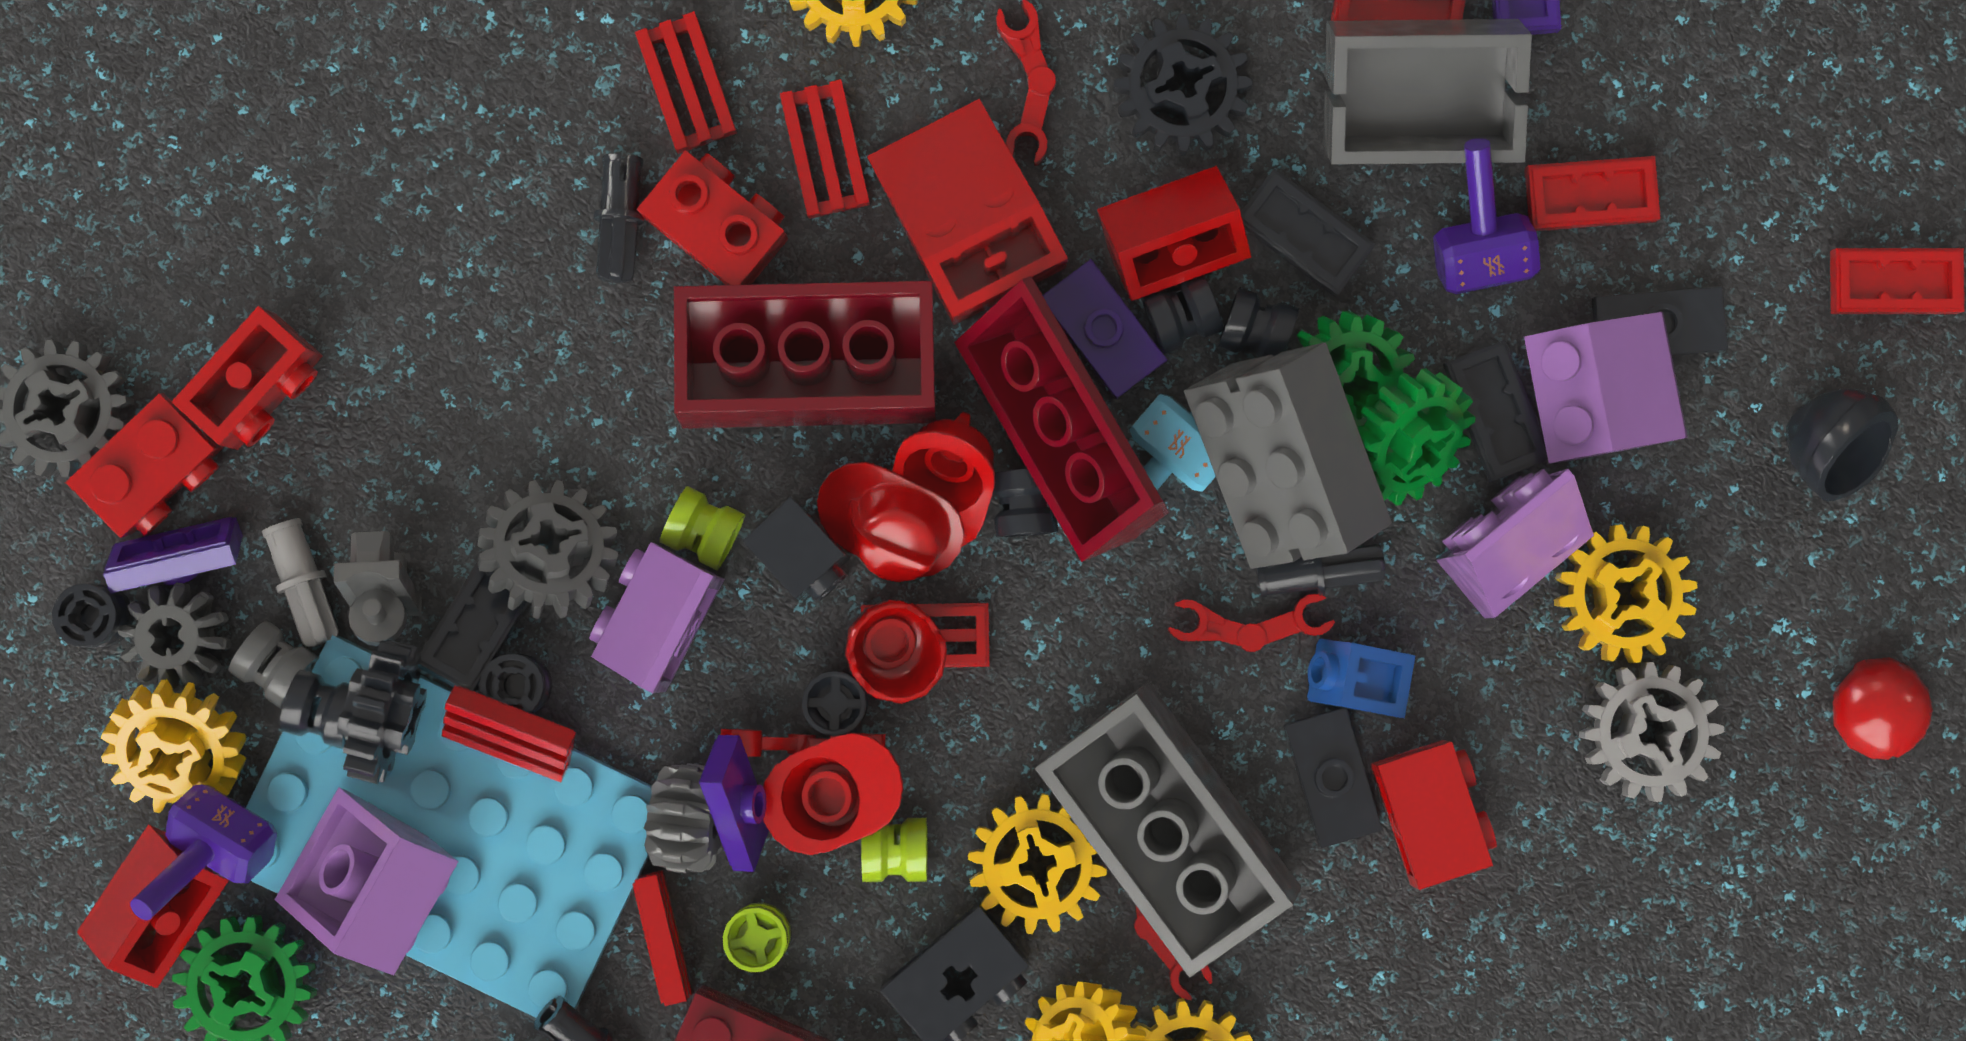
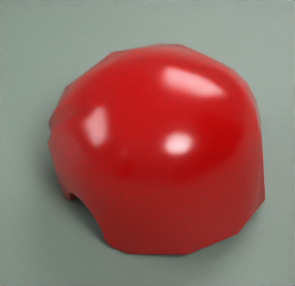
(896, 651)
(1882, 708)

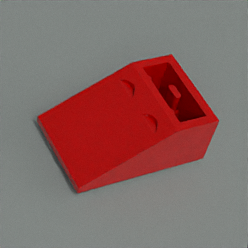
(967, 210)

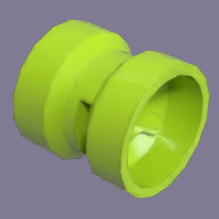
(702, 528)
(896, 851)
(747, 941)

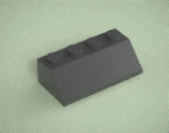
(1169, 830)

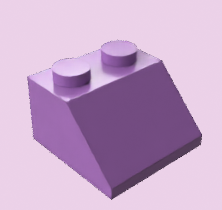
(1605, 387)
(654, 617)
(365, 882)

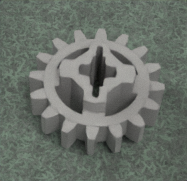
(1676, 721)

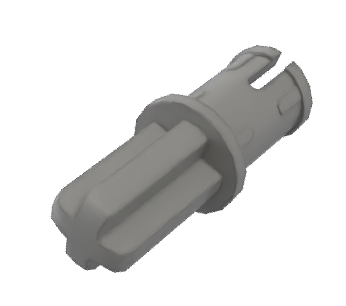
(301, 582)

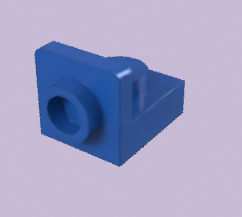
(1360, 677)

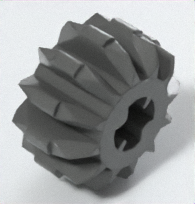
(196, 633)
(680, 823)

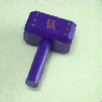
(1489, 248)
(211, 834)

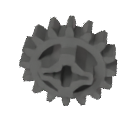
(44, 388)
(528, 568)

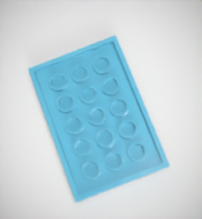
(537, 857)

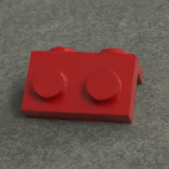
(145, 468)

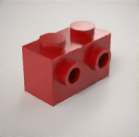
(713, 220)
(1174, 233)
(249, 380)
(1434, 813)
(140, 946)

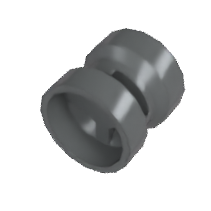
(270, 661)

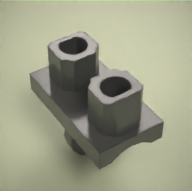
(377, 588)

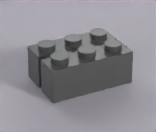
(1425, 90)
(1288, 457)

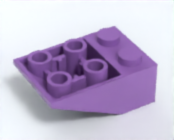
(1519, 543)

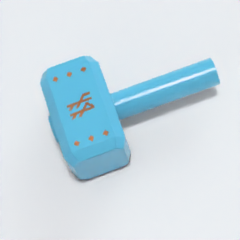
(1174, 442)

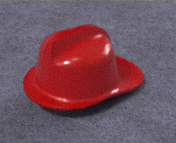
(954, 464)
(889, 521)
(832, 794)

